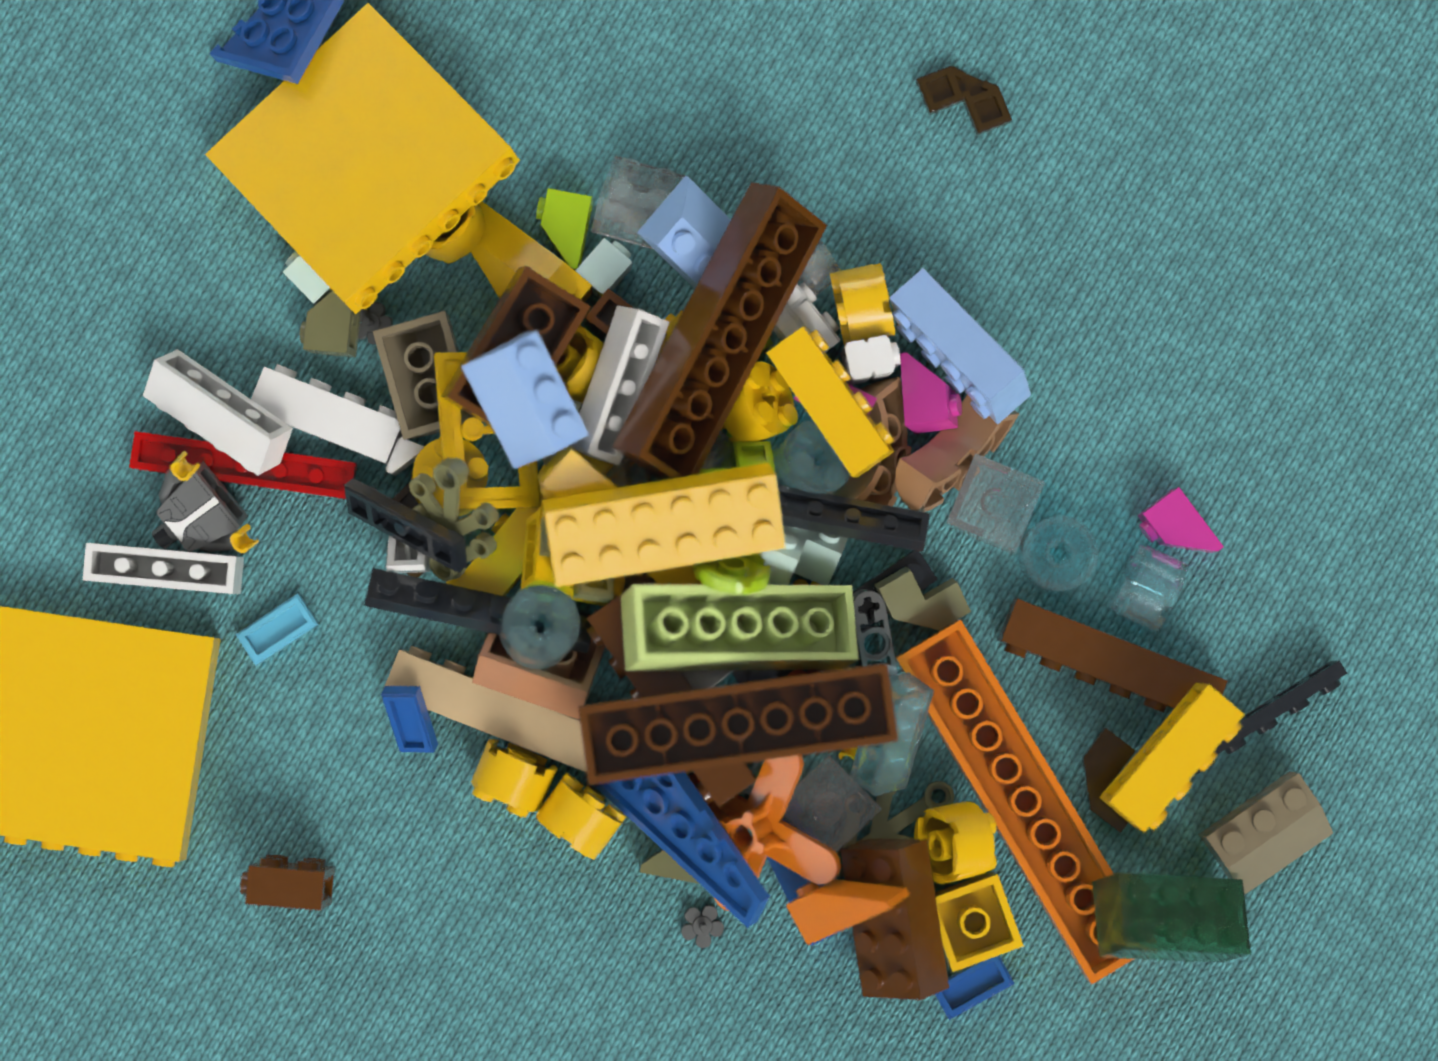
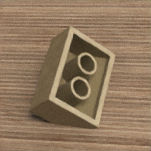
(409, 370)
(1267, 831)

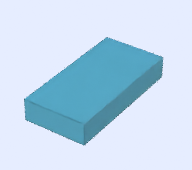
(277, 629)

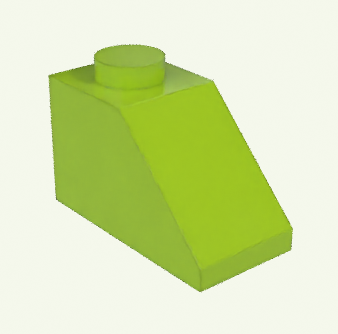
(566, 223)

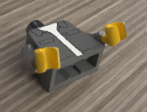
(199, 511)

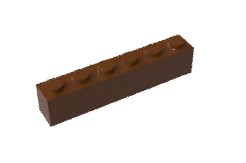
(606, 628)
(1100, 657)

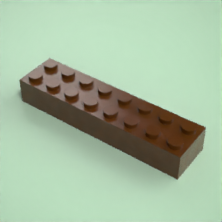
(720, 334)
(738, 723)

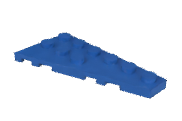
(279, 37)
(689, 832)

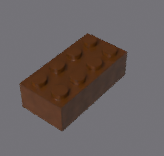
(525, 305)
(903, 947)

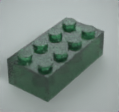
(1171, 917)

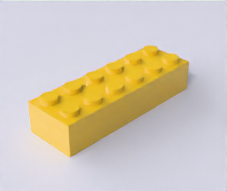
(663, 524)

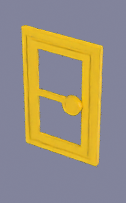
(452, 433)

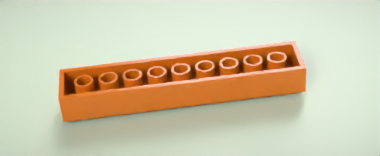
(1015, 788)

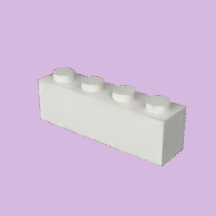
(618, 379)
(217, 412)
(326, 415)
(163, 568)

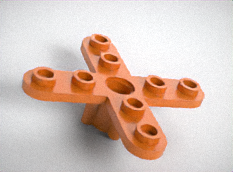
(771, 834)

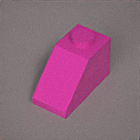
(927, 399)
(1177, 524)

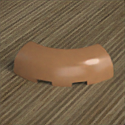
(947, 458)
(879, 482)

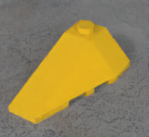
(508, 248)

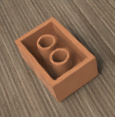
(555, 688)

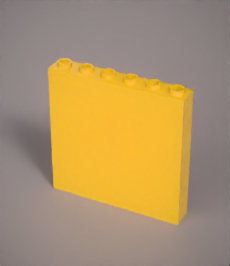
(363, 158)
(101, 734)

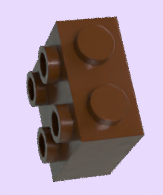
(288, 885)

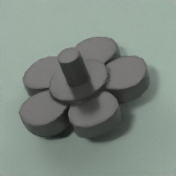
(373, 320)
(701, 925)

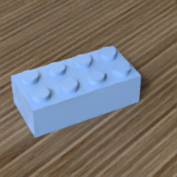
(960, 347)

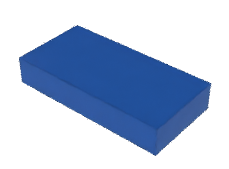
(409, 719)
(973, 986)

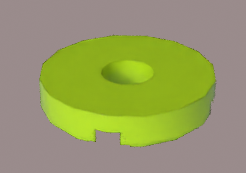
(735, 574)

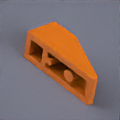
(839, 905)

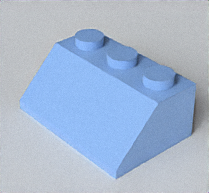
(686, 230)
(525, 399)

